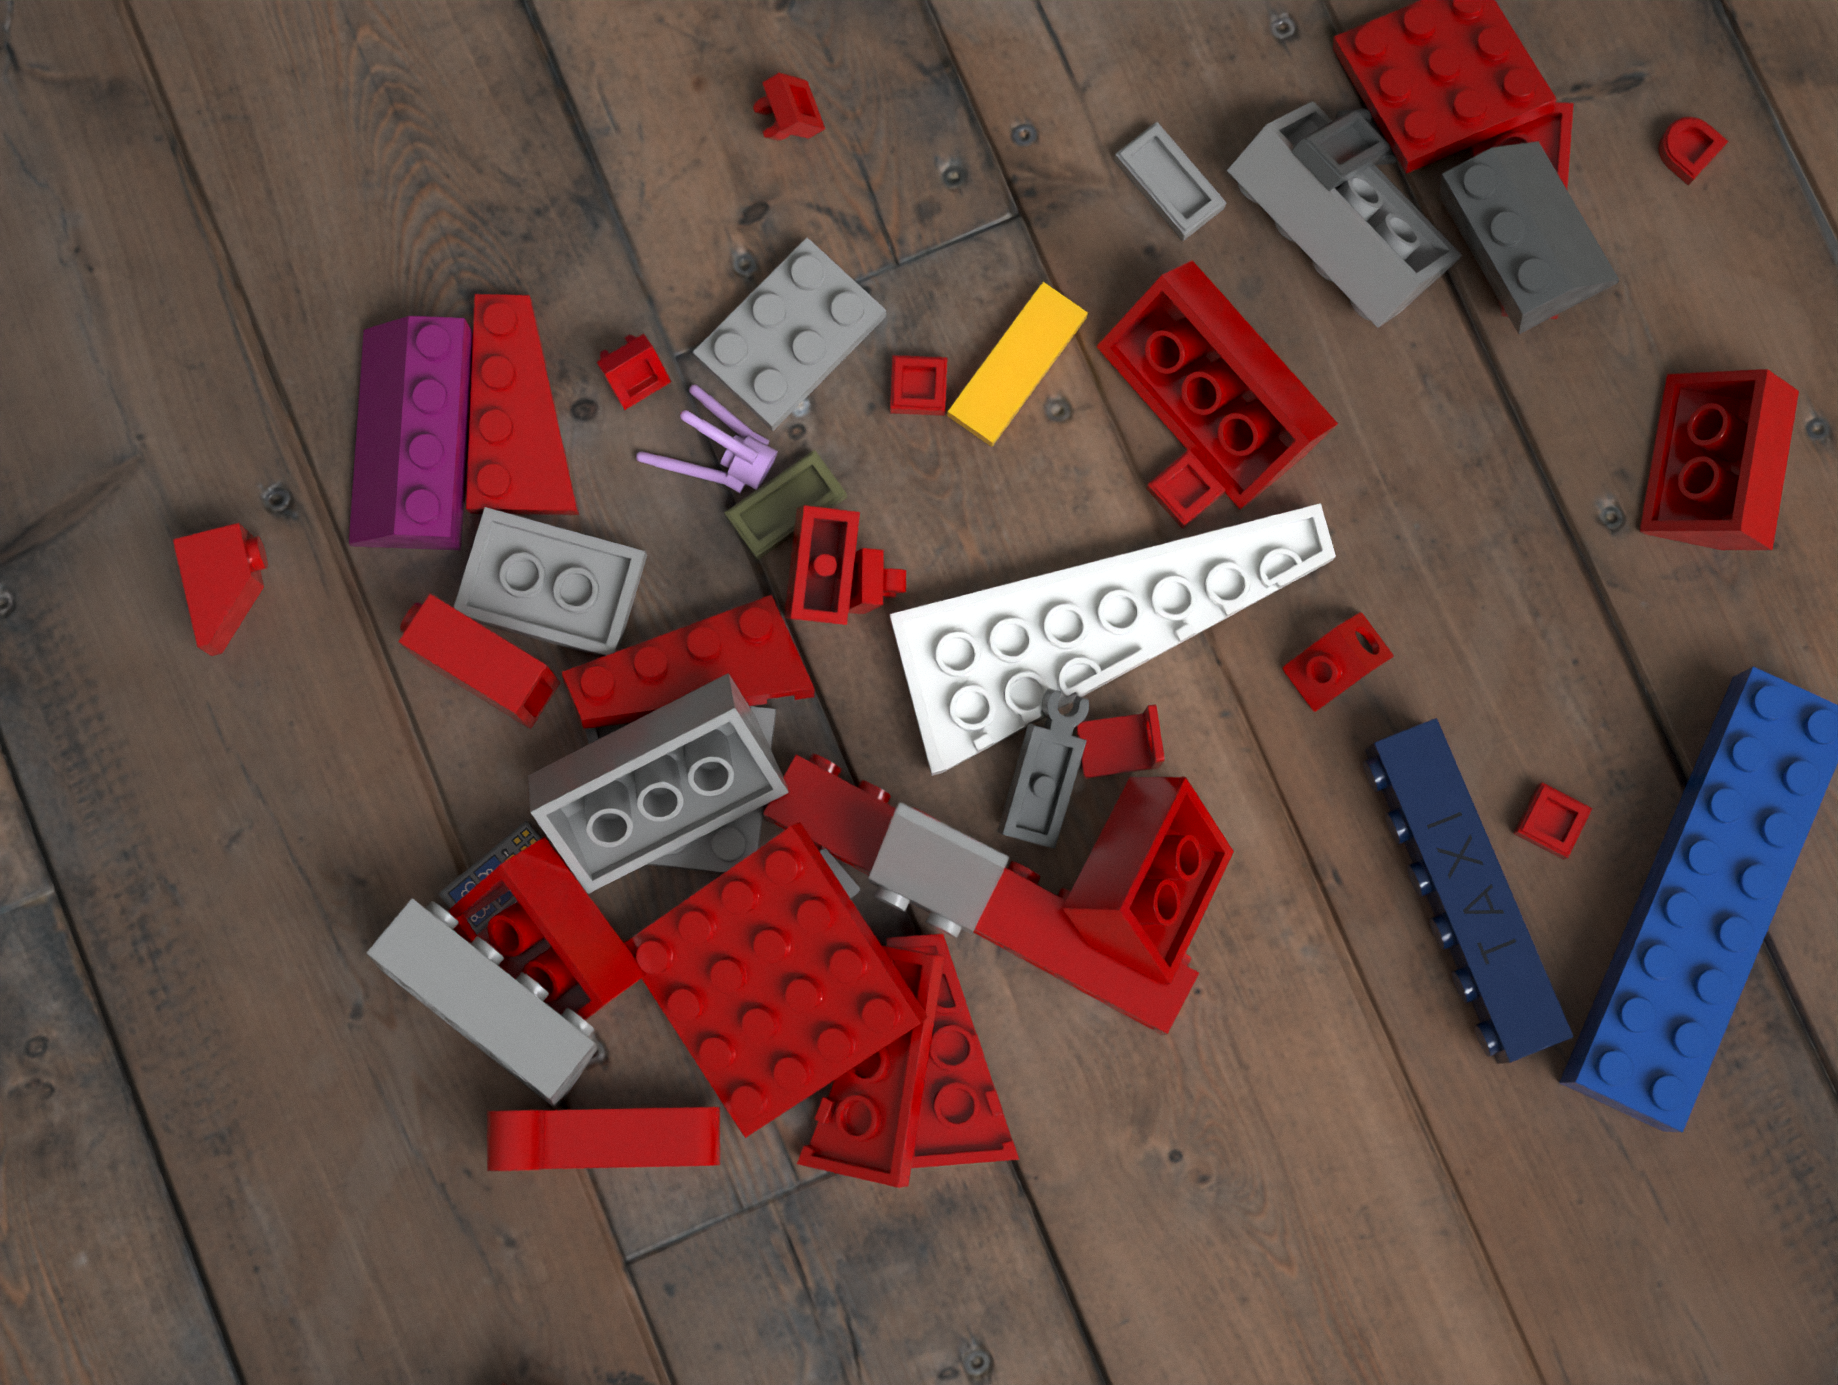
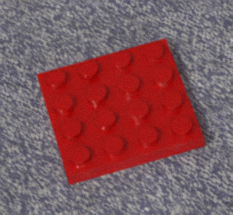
(774, 980)

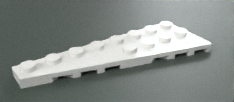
(992, 654)

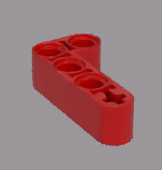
(603, 1138)

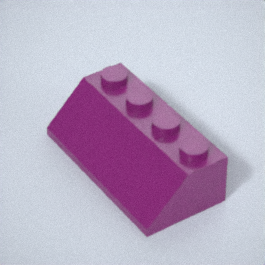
(412, 434)

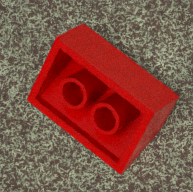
(1720, 459)
(1150, 876)
(551, 932)

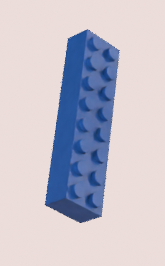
(1707, 902)

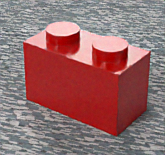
(822, 565)

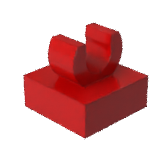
(792, 106)
(633, 370)
(873, 582)

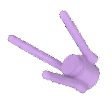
(746, 455)

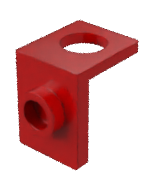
(1336, 662)
(1122, 744)

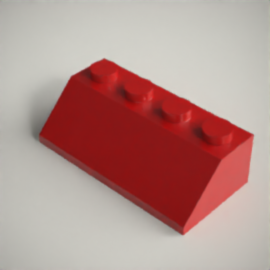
(1216, 383)

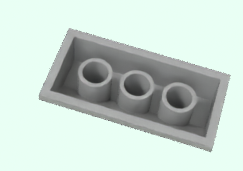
(1357, 233)
(656, 784)
(484, 1001)

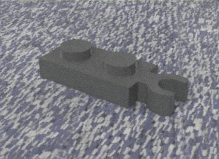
(1045, 774)

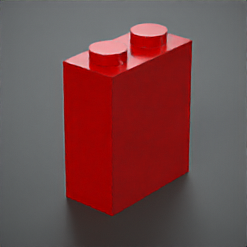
(478, 660)

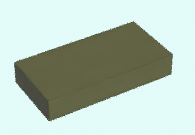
(769, 513)

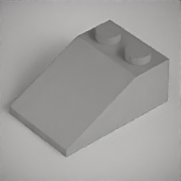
(935, 871)

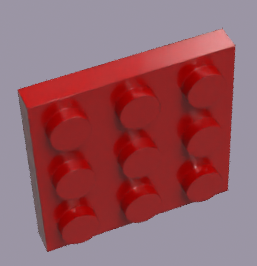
(1443, 77)

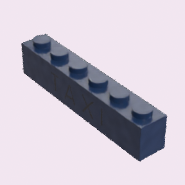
(1466, 892)

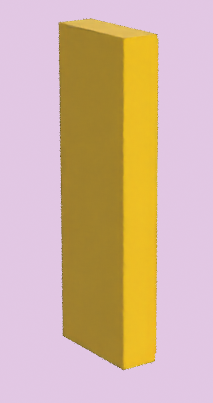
(1017, 364)

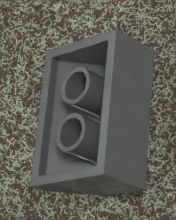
(1525, 232)

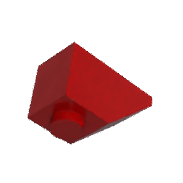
(220, 581)

